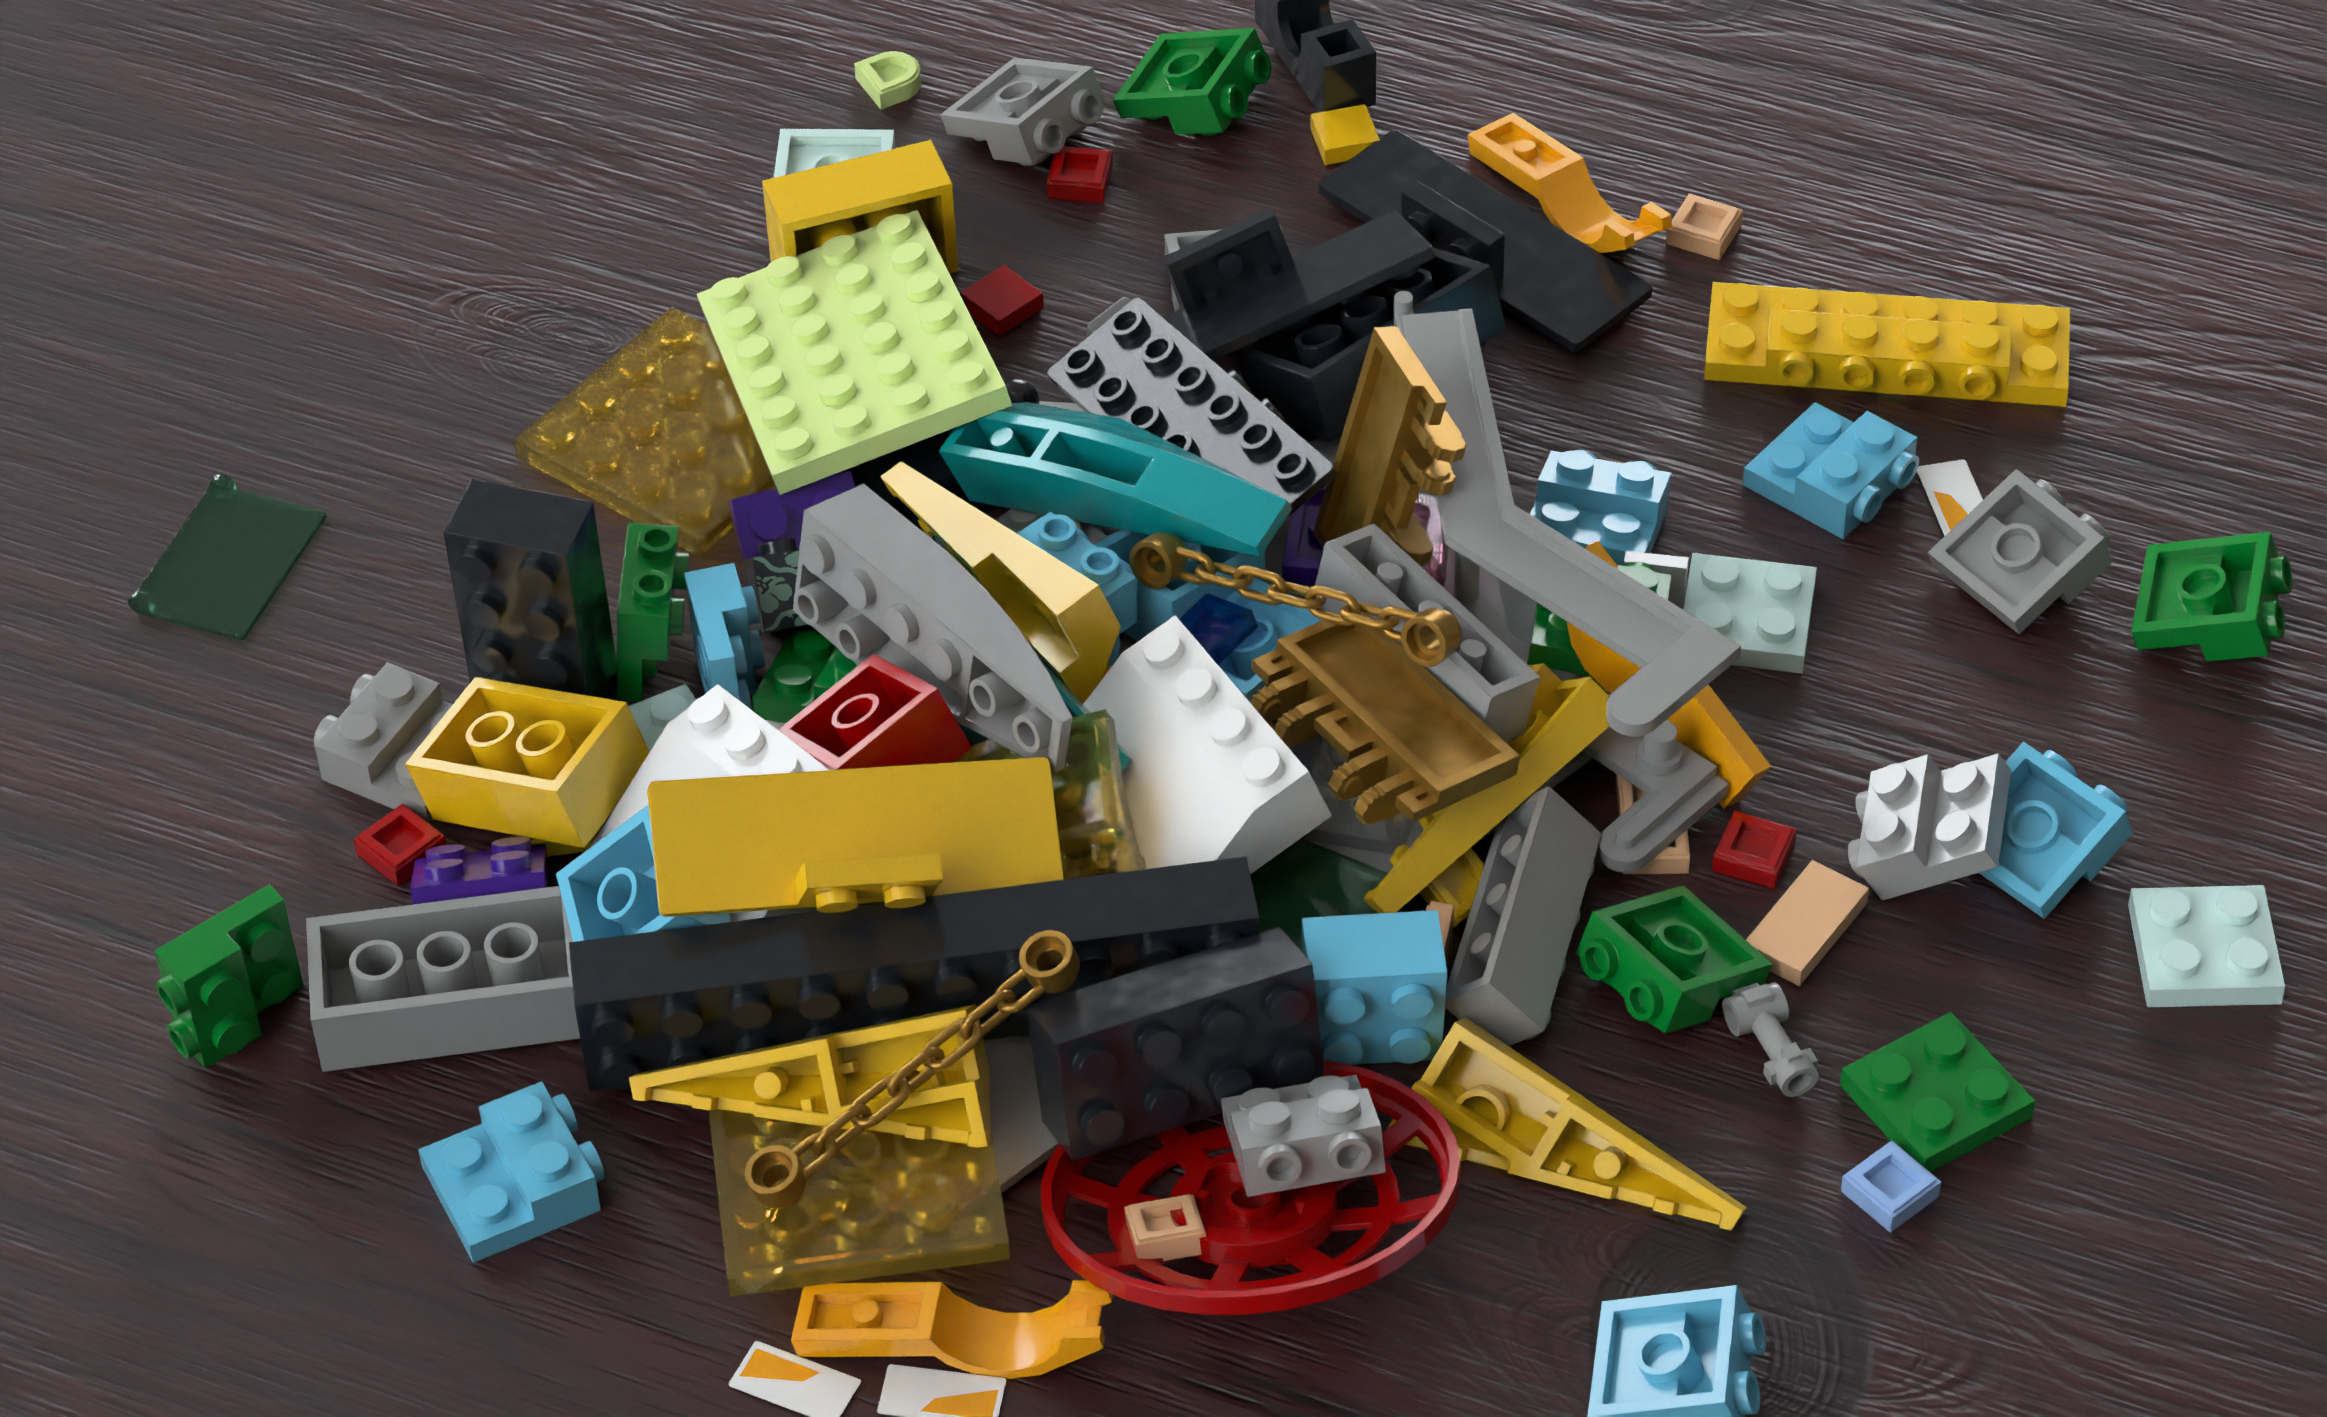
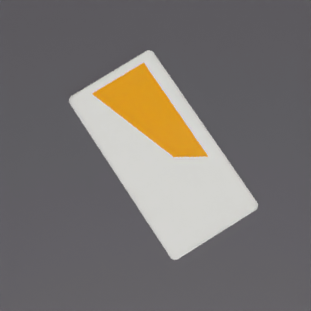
(1950, 491)
(794, 1382)
(939, 1393)

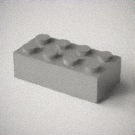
(440, 978)

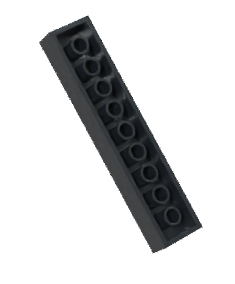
(813, 974)

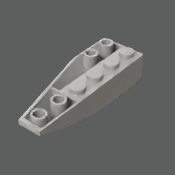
(897, 594)

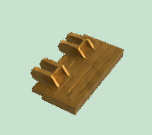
(1390, 448)
(1397, 724)

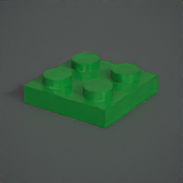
(1937, 1092)

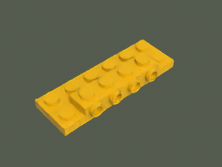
(1888, 344)

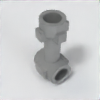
(1761, 1011)

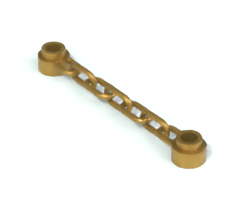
(1426, 636)
(781, 1162)

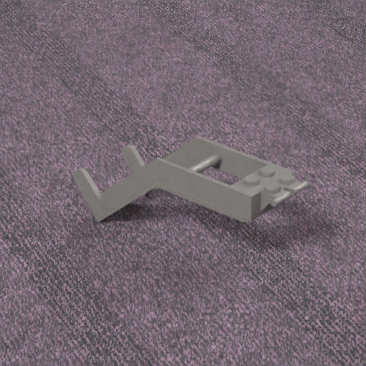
(1499, 540)

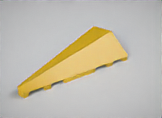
(1559, 726)
(1542, 1130)

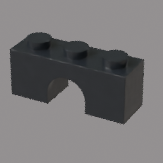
(1326, 58)

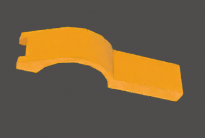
(1561, 185)
(1701, 723)
(933, 1321)

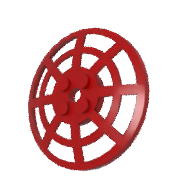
(1277, 1232)

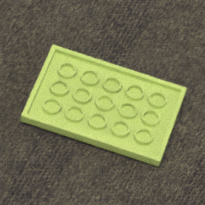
(852, 351)

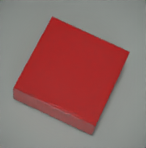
(1080, 174)
(1002, 300)
(396, 842)
(1754, 849)

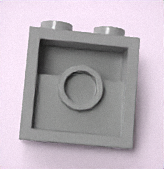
(1028, 109)
(2022, 551)
(379, 734)
(1929, 823)
(1304, 1134)

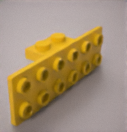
(851, 836)

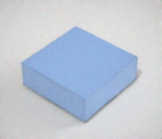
(1890, 1186)

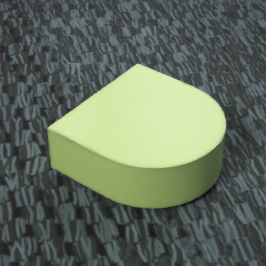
(889, 77)

